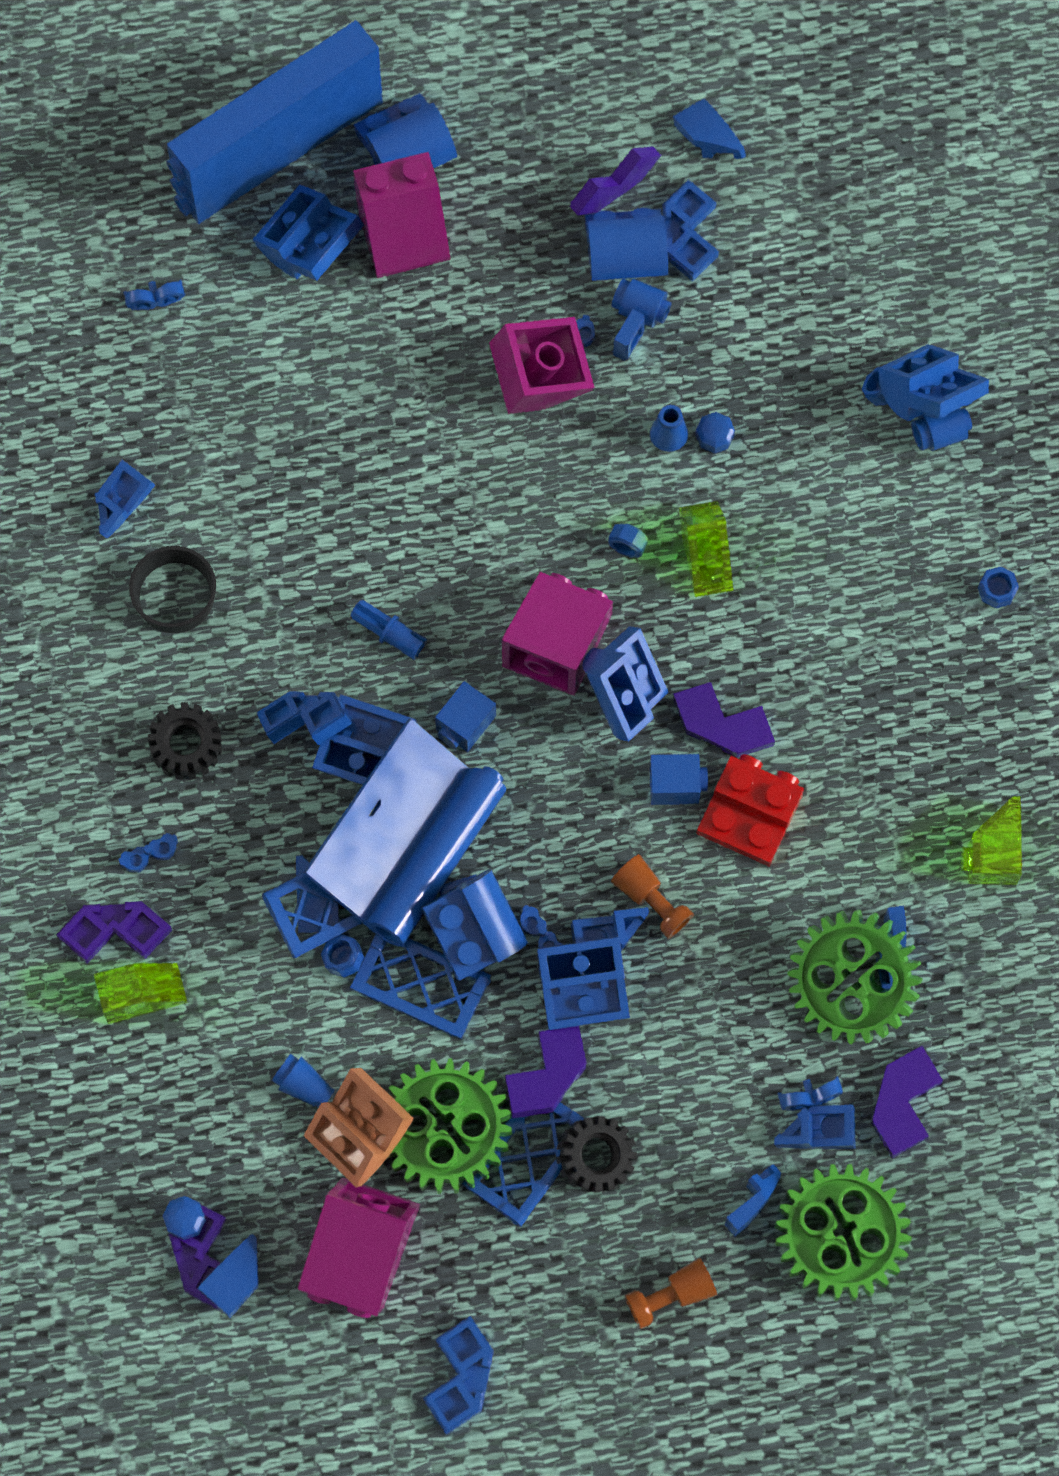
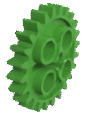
(878, 1003)
(473, 1103)
(878, 1219)

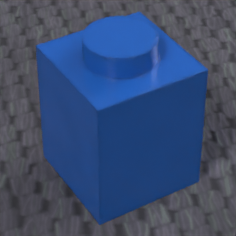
(464, 717)
(677, 779)

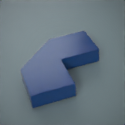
(682, 214)
(321, 714)
(465, 1393)

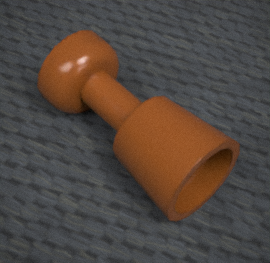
(642, 885)
(685, 1286)

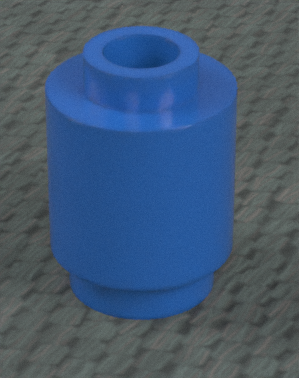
(643, 299)
(941, 432)

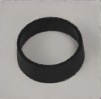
(165, 556)

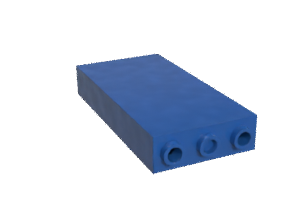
(275, 122)

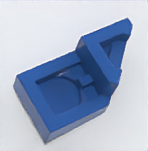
(120, 497)
(621, 924)
(820, 1129)
(762, 1188)

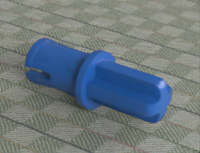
(389, 629)

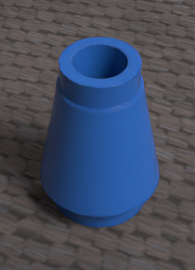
(669, 429)
(302, 1081)

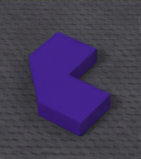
(602, 191)
(734, 734)
(97, 924)
(543, 1089)
(893, 1115)
(193, 1258)

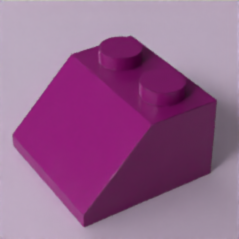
(540, 364)

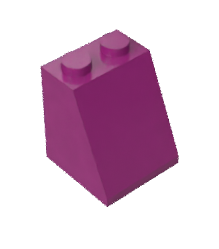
(401, 214)
(555, 632)
(357, 1247)

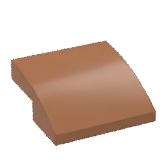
(358, 1127)

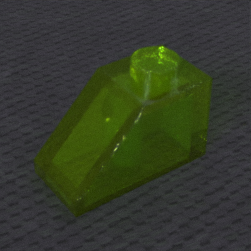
(706, 548)
(996, 848)
(139, 990)

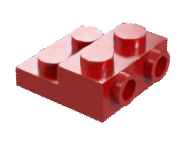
(751, 809)

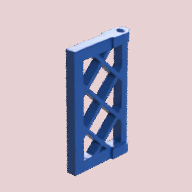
(287, 928)
(425, 1014)
(539, 1187)

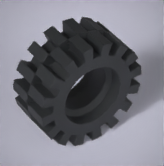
(178, 719)
(619, 1145)

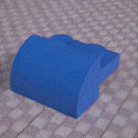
(406, 131)
(307, 234)
(626, 244)
(929, 383)
(625, 682)
(362, 744)
(474, 925)
(583, 983)

